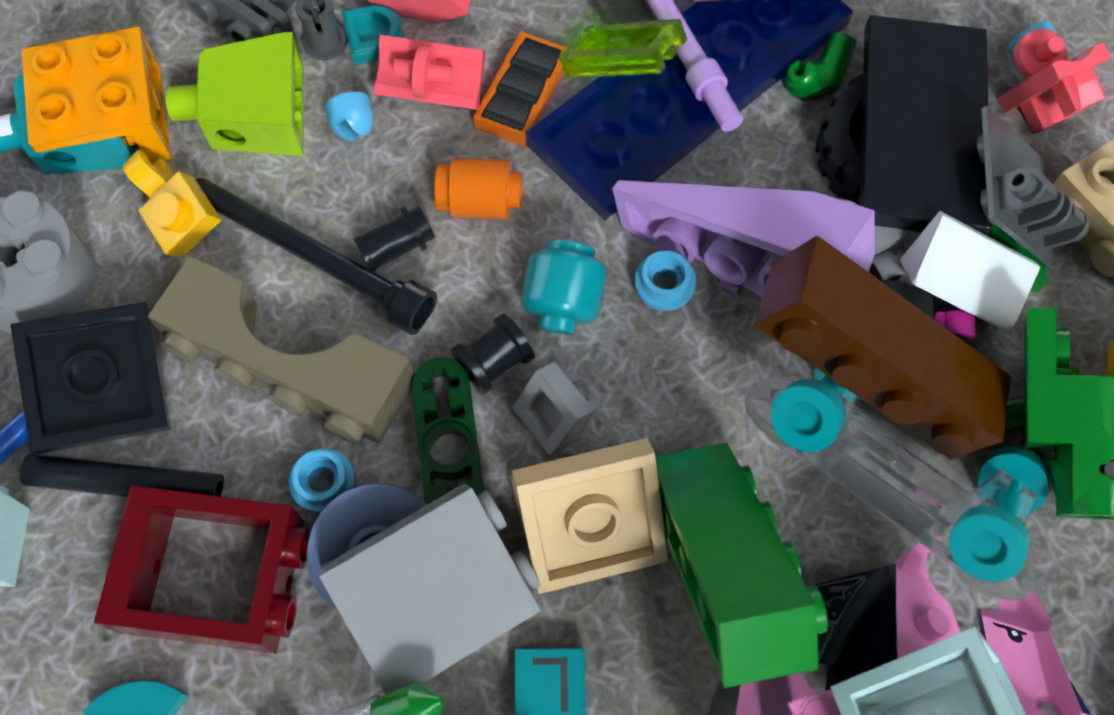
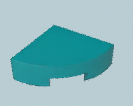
(138, 699)

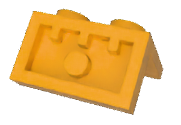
(96, 92)

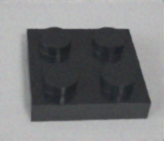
(89, 377)

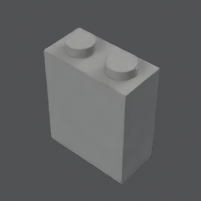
(431, 588)

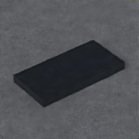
(923, 122)

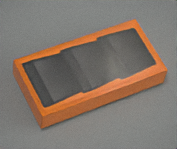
(521, 89)

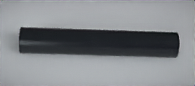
(112, 477)

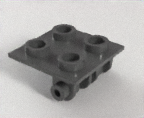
(1021, 196)

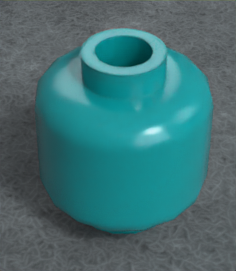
(563, 286)

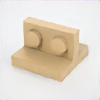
(591, 514)

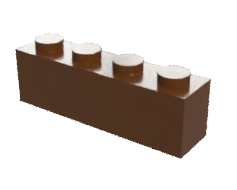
(883, 349)

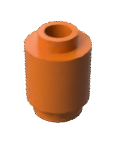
(478, 188)

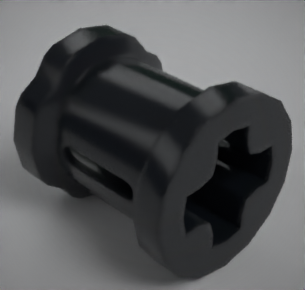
(493, 353)

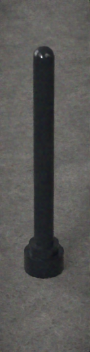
(404, 303)

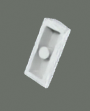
(970, 271)

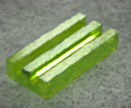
(623, 48)

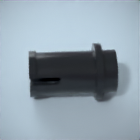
(395, 238)

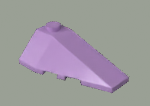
(742, 227)

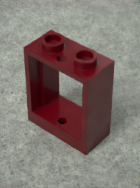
(140, 554)

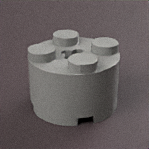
(41, 262)

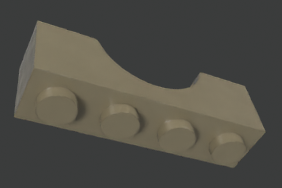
(350, 384)

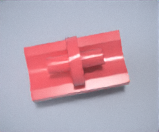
(429, 72)
(1053, 84)

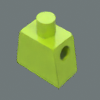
(246, 96)

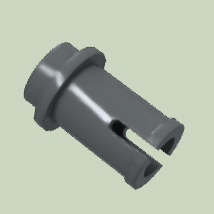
(322, 35)

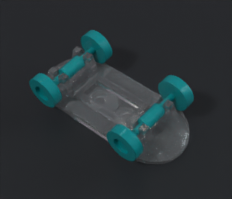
(967, 527)

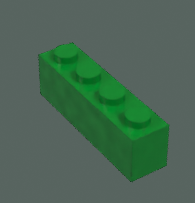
(737, 569)

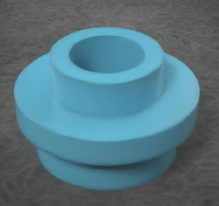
(665, 264)
(311, 465)

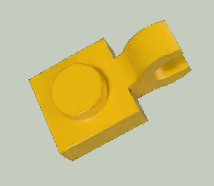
(177, 206)

